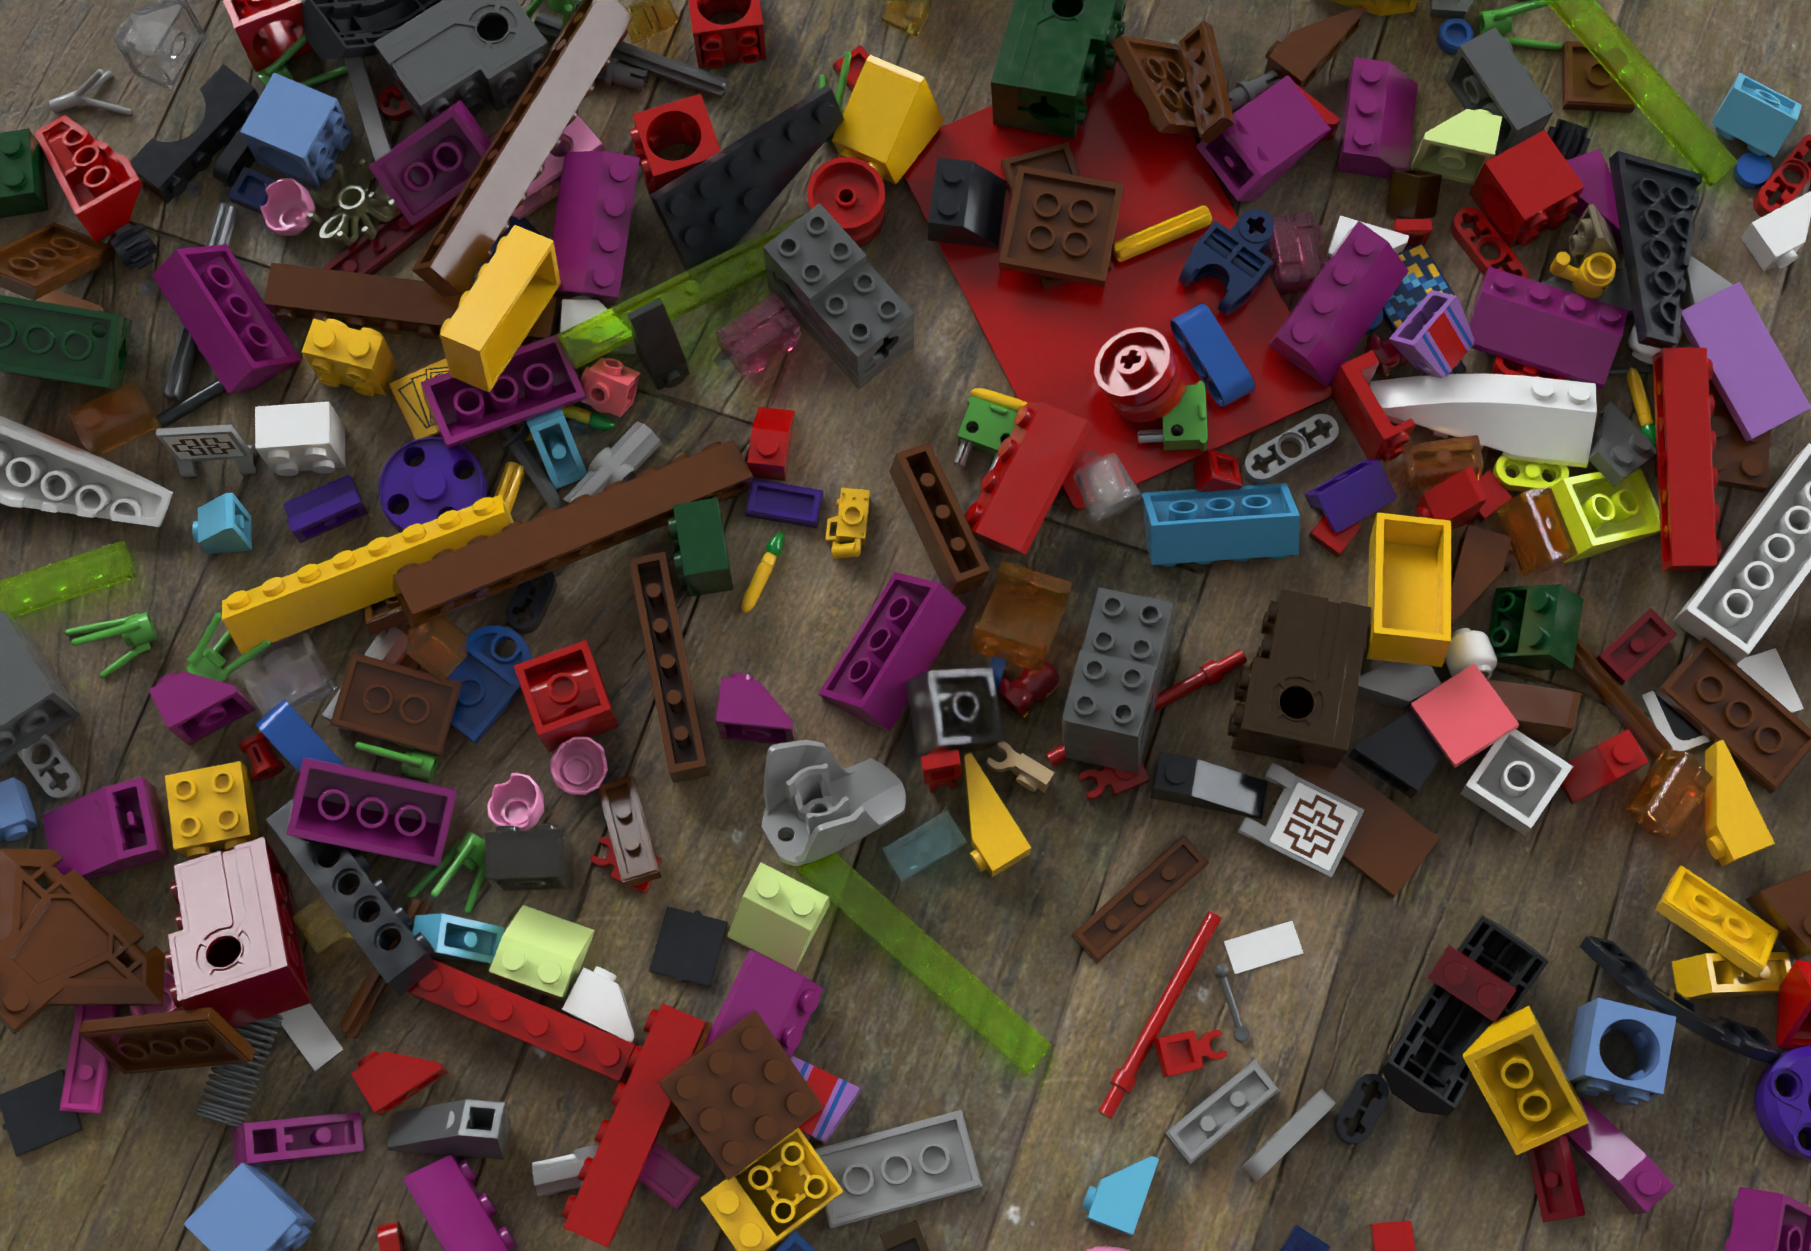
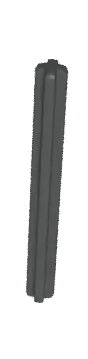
(647, 60)
(186, 348)

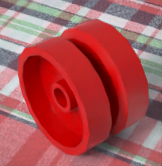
(851, 195)
(1140, 374)

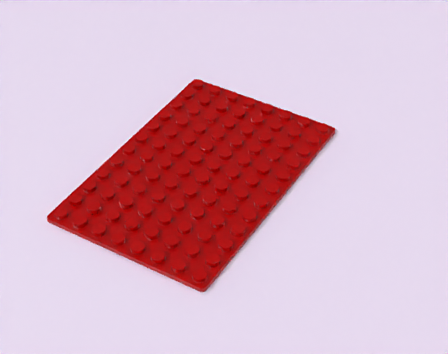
(1054, 334)

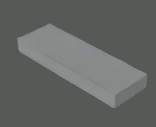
(1221, 1112)

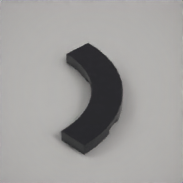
(1722, 1031)

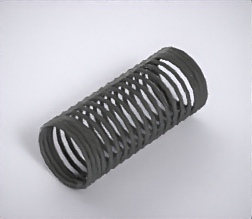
(223, 1110)

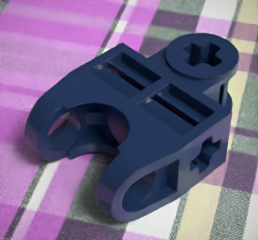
(1233, 257)

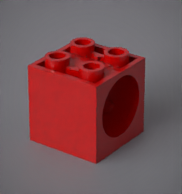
(267, 28)
(731, 42)
(669, 124)
(1527, 190)
(566, 695)

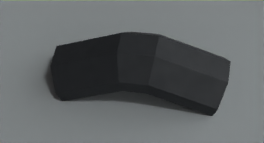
(352, 26)
(1428, 1059)

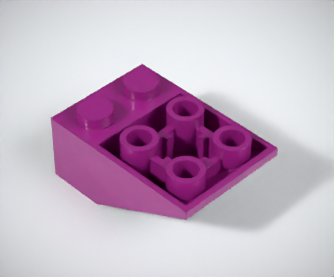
(1265, 140)
(108, 830)

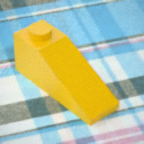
(1731, 815)
(993, 832)
(1717, 977)

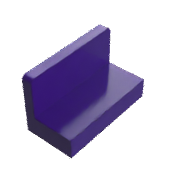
(1352, 494)
(324, 508)

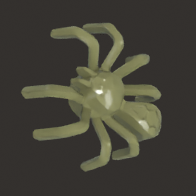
(352, 204)

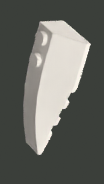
(1510, 413)
(66, 479)

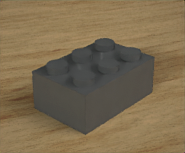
(1492, 79)

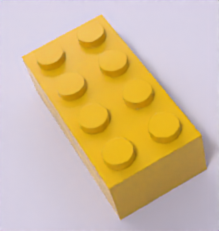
(500, 308)
(1409, 590)

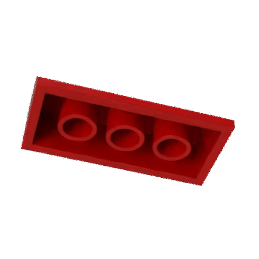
(1026, 477)

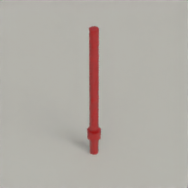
(1209, 674)
(1124, 1078)

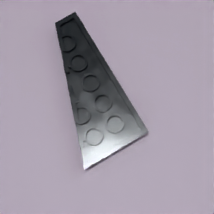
(728, 192)
(1657, 239)

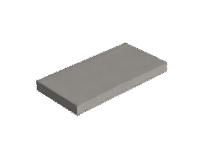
(900, 1168)

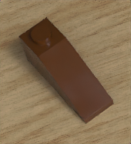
(1312, 47)
(1477, 565)

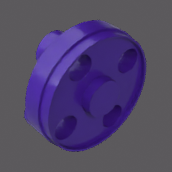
(430, 486)
(1786, 1114)

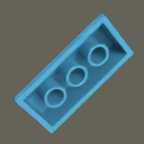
(1220, 524)

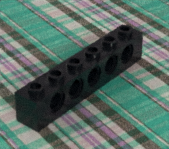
(398, 967)

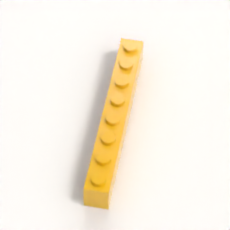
(352, 577)

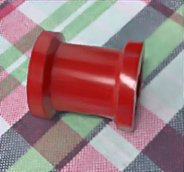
(261, 757)

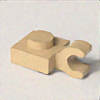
(1029, 772)

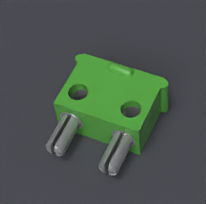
(1186, 419)
(992, 425)

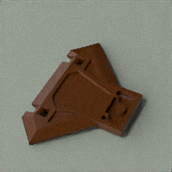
(66, 943)

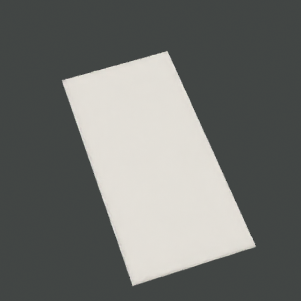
(1263, 947)
(310, 1035)

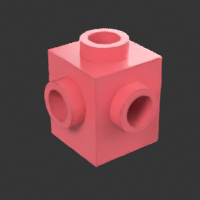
(610, 386)

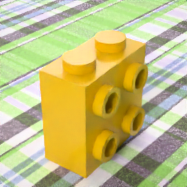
(349, 357)
(211, 809)

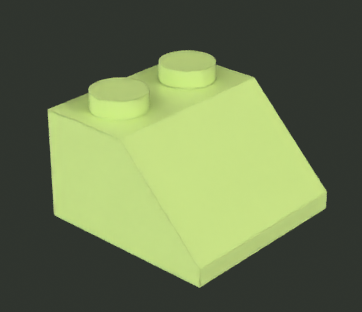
(1459, 145)
(778, 916)
(541, 953)

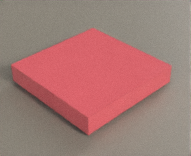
(1464, 715)

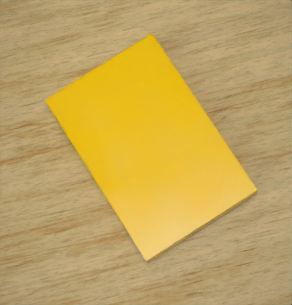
(1718, 921)

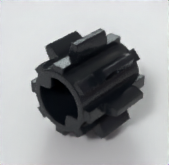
(1569, 138)
(134, 246)

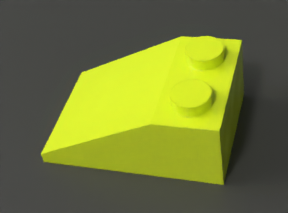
(1605, 514)

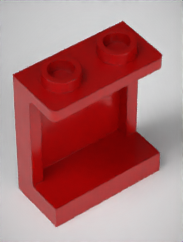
(1363, 412)

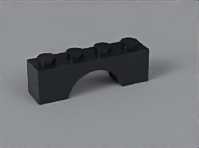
(171, 165)

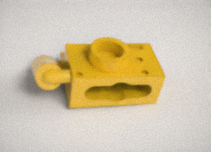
(850, 523)

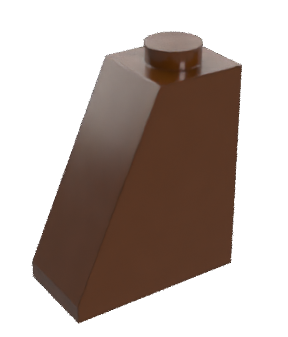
(1542, 712)

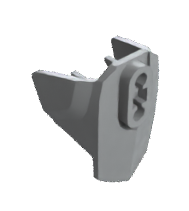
(822, 802)

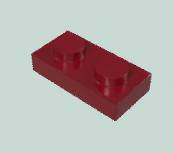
(1636, 646)
(1471, 983)
(1555, 1180)

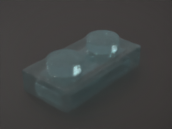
(924, 846)

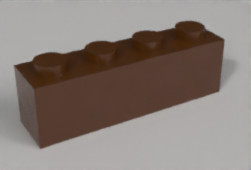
(939, 519)

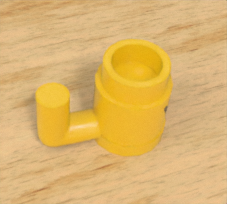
(1591, 277)

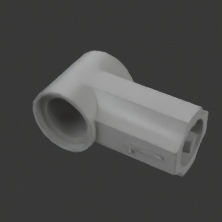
(562, 1172)

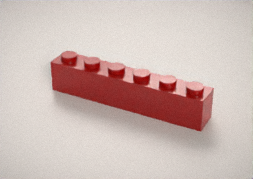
(1685, 460)
(526, 1021)
(634, 1127)

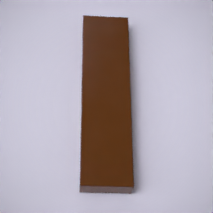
(1206, 82)
(1139, 899)

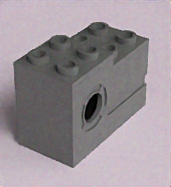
(462, 53)
(838, 296)
(1117, 680)
(30, 692)

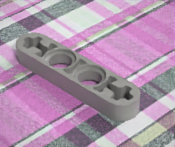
(368, 106)

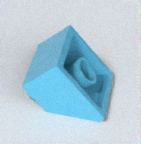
(1756, 116)

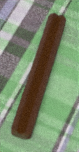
(1619, 702)
(374, 984)

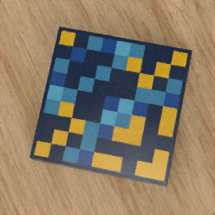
(1415, 286)

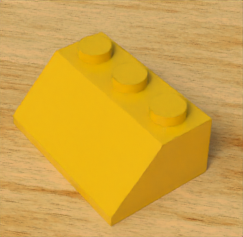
(1524, 1082)

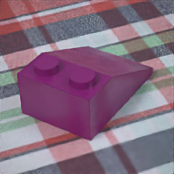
(432, 162)

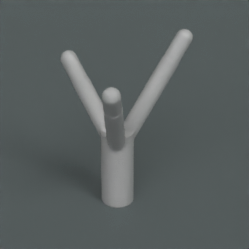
(79, 96)

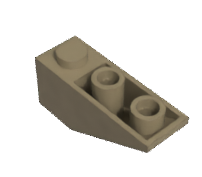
(1590, 236)

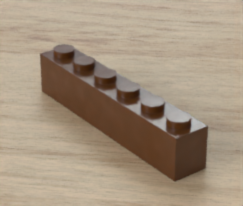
(669, 667)

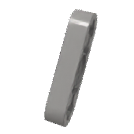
(1294, 434)
(47, 781)
(1288, 1135)

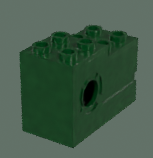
(1053, 62)
(63, 343)

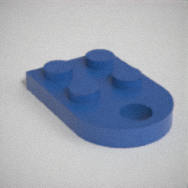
(487, 680)

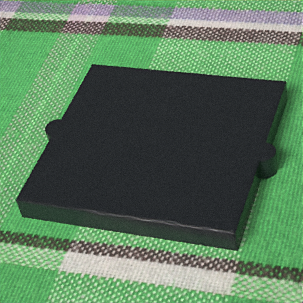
(688, 946)
(34, 1114)

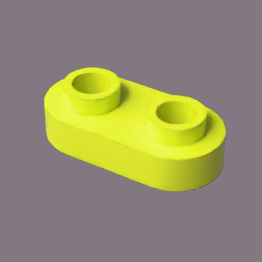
(1528, 474)

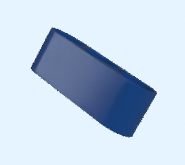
(1212, 355)
(294, 736)

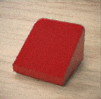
(1217, 472)

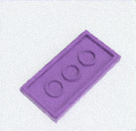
(1745, 361)

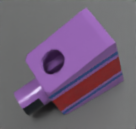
(1435, 335)
(835, 1096)

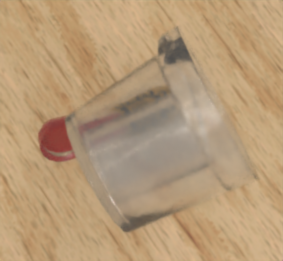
(1105, 486)

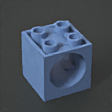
(297, 131)
(1648, 1031)
(250, 1215)

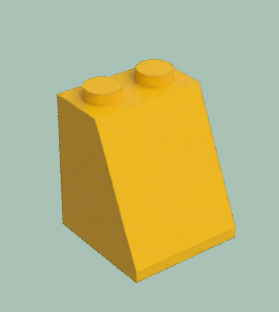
(888, 119)

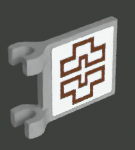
(207, 444)
(1305, 823)

